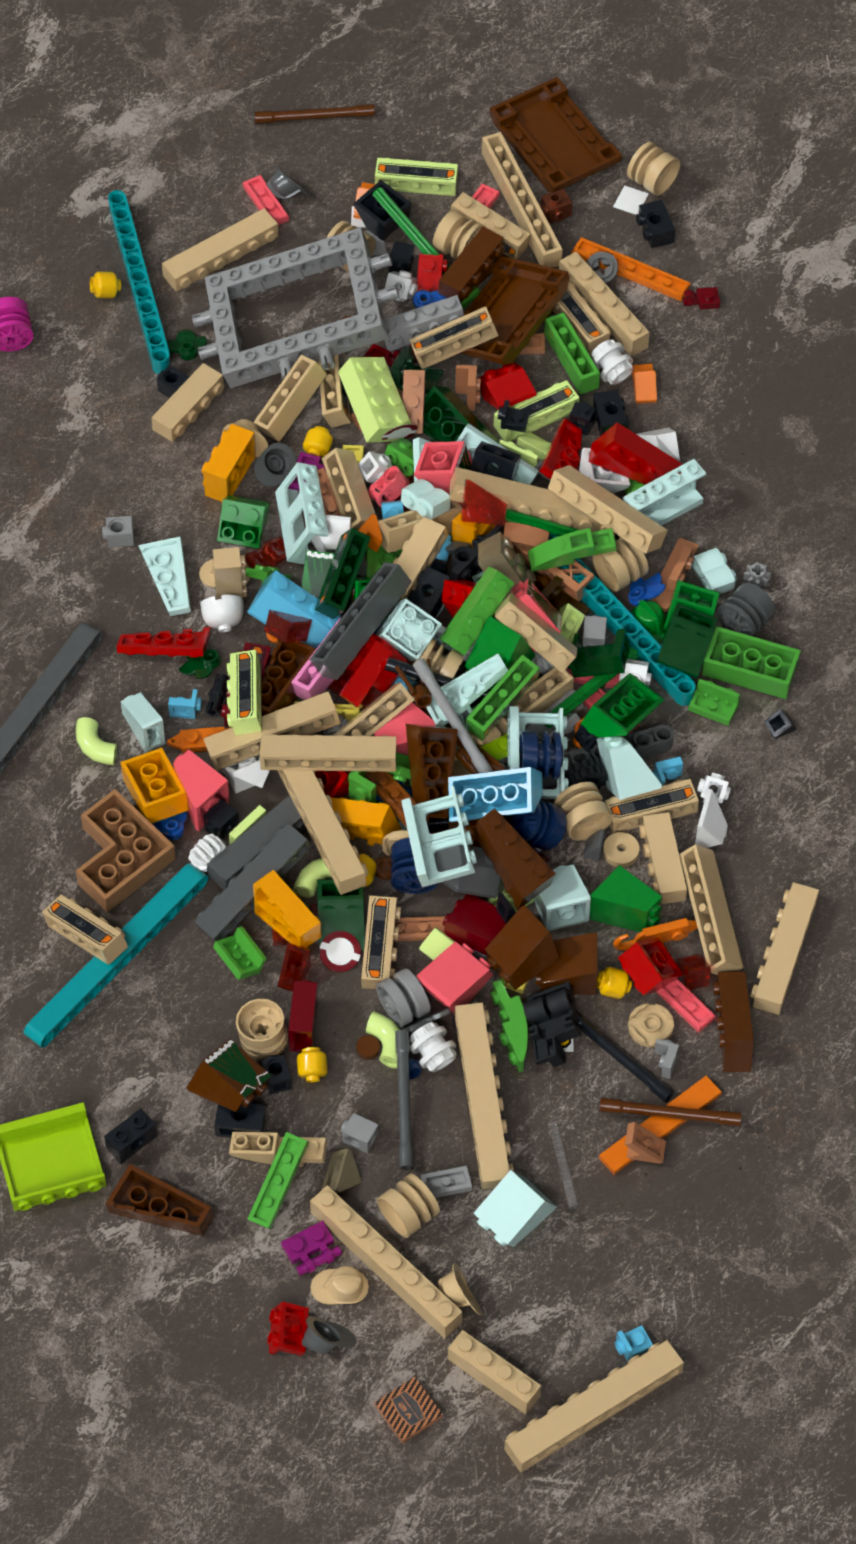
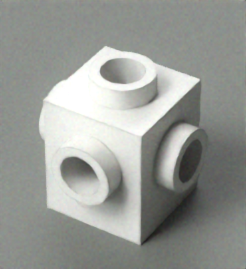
(404, 282)
(374, 466)
(638, 669)
(718, 780)

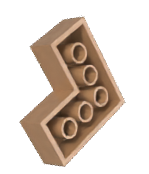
(130, 852)

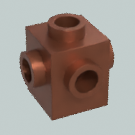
(556, 206)

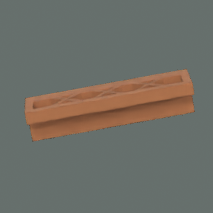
(570, 586)

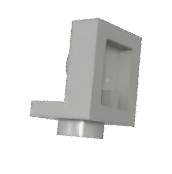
(669, 1055)

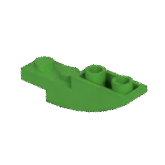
(570, 546)
(514, 1024)

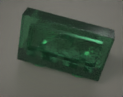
(405, 361)

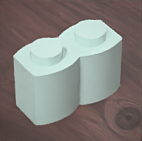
(425, 499)
(713, 571)

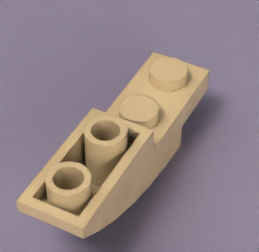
(263, 1147)

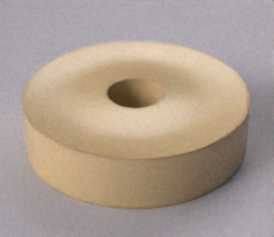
(624, 841)

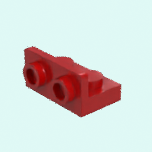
(430, 271)
(287, 1328)

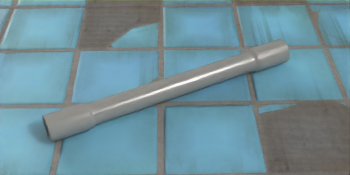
(428, 678)

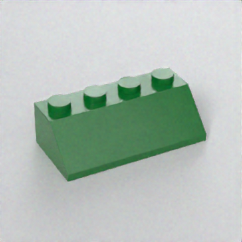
(621, 708)

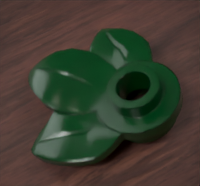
(186, 344)
(201, 666)

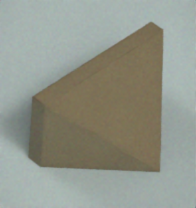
(342, 1171)

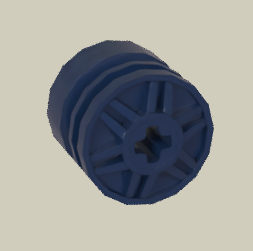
(541, 754)
(543, 827)
(403, 869)

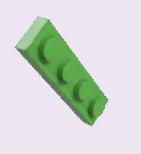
(278, 1180)

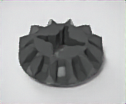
(607, 260)

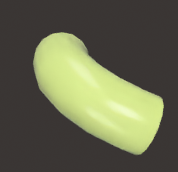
(92, 745)
(307, 879)
(384, 1030)

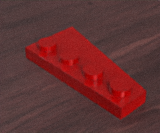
(563, 449)
(164, 643)

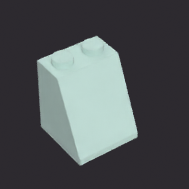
(625, 768)
(564, 901)
(513, 1209)

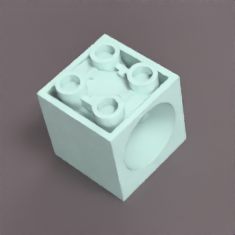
(408, 629)

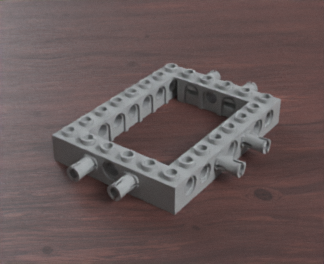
(317, 343)

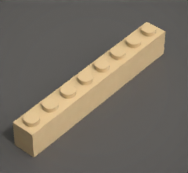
(521, 200)
(524, 499)
(325, 829)
(482, 1094)
(386, 1262)
(593, 1405)

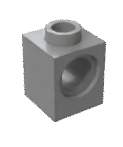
(124, 536)
(594, 630)
(359, 1132)

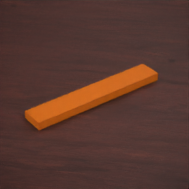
(636, 270)
(695, 1097)

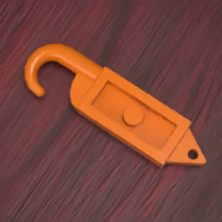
(193, 739)
(666, 932)

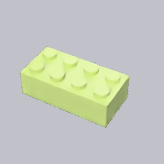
(373, 397)

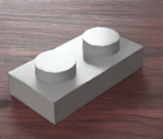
(448, 1181)

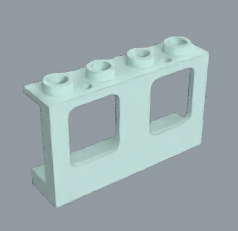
(669, 494)
(290, 510)
(516, 723)
(426, 844)

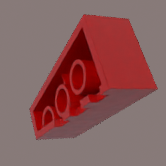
(630, 455)

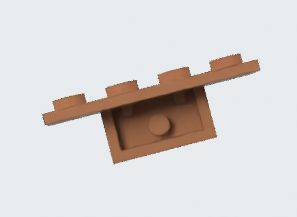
(675, 570)

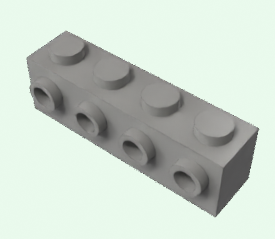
(420, 320)

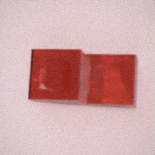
(270, 555)

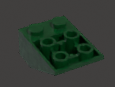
(686, 640)
(340, 911)

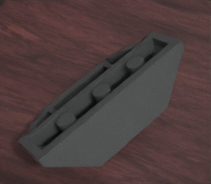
(481, 883)

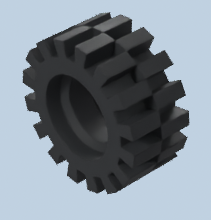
(587, 771)

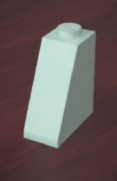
(143, 721)

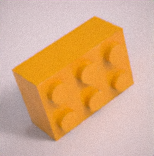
(229, 462)
(154, 785)

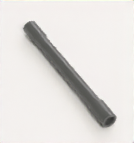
(402, 1051)

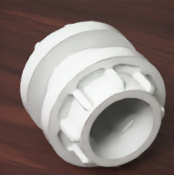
(610, 359)
(433, 1047)

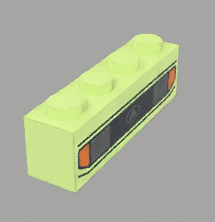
(418, 176)
(544, 409)
(244, 692)

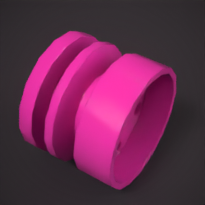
(14, 324)

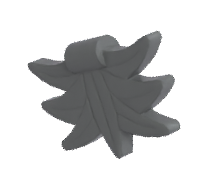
(419, 1022)

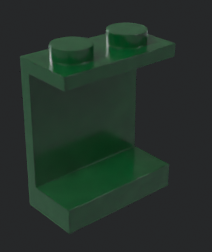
(600, 658)

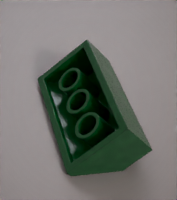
(447, 416)

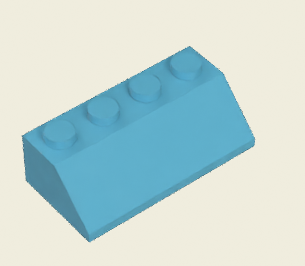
(285, 596)
(506, 791)

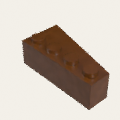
(472, 265)
(284, 666)
(431, 762)
(513, 859)
(734, 1021)
(158, 1203)

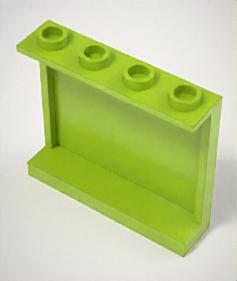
(49, 1157)

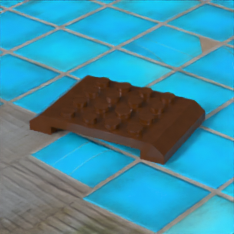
(553, 135)
(518, 303)

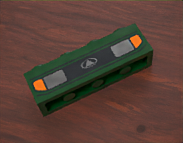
(342, 573)

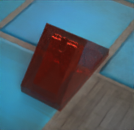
(287, 626)
(295, 966)
(695, 971)

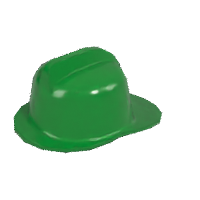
(651, 617)

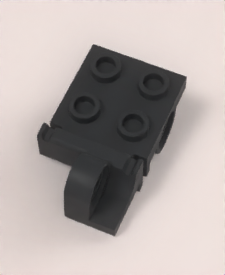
(466, 559)
(552, 1022)

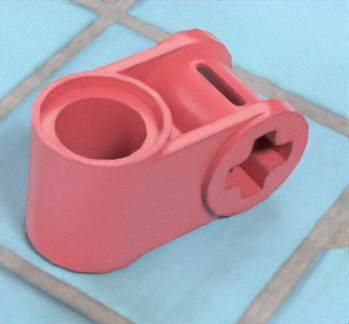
(389, 485)

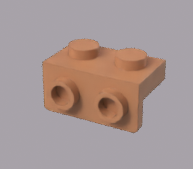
(468, 384)

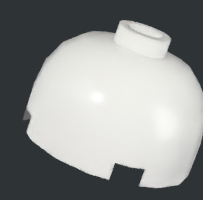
(222, 613)

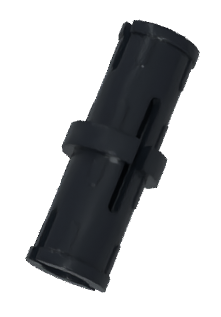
(217, 695)

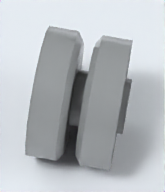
(403, 998)

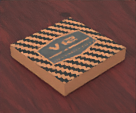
(408, 1410)

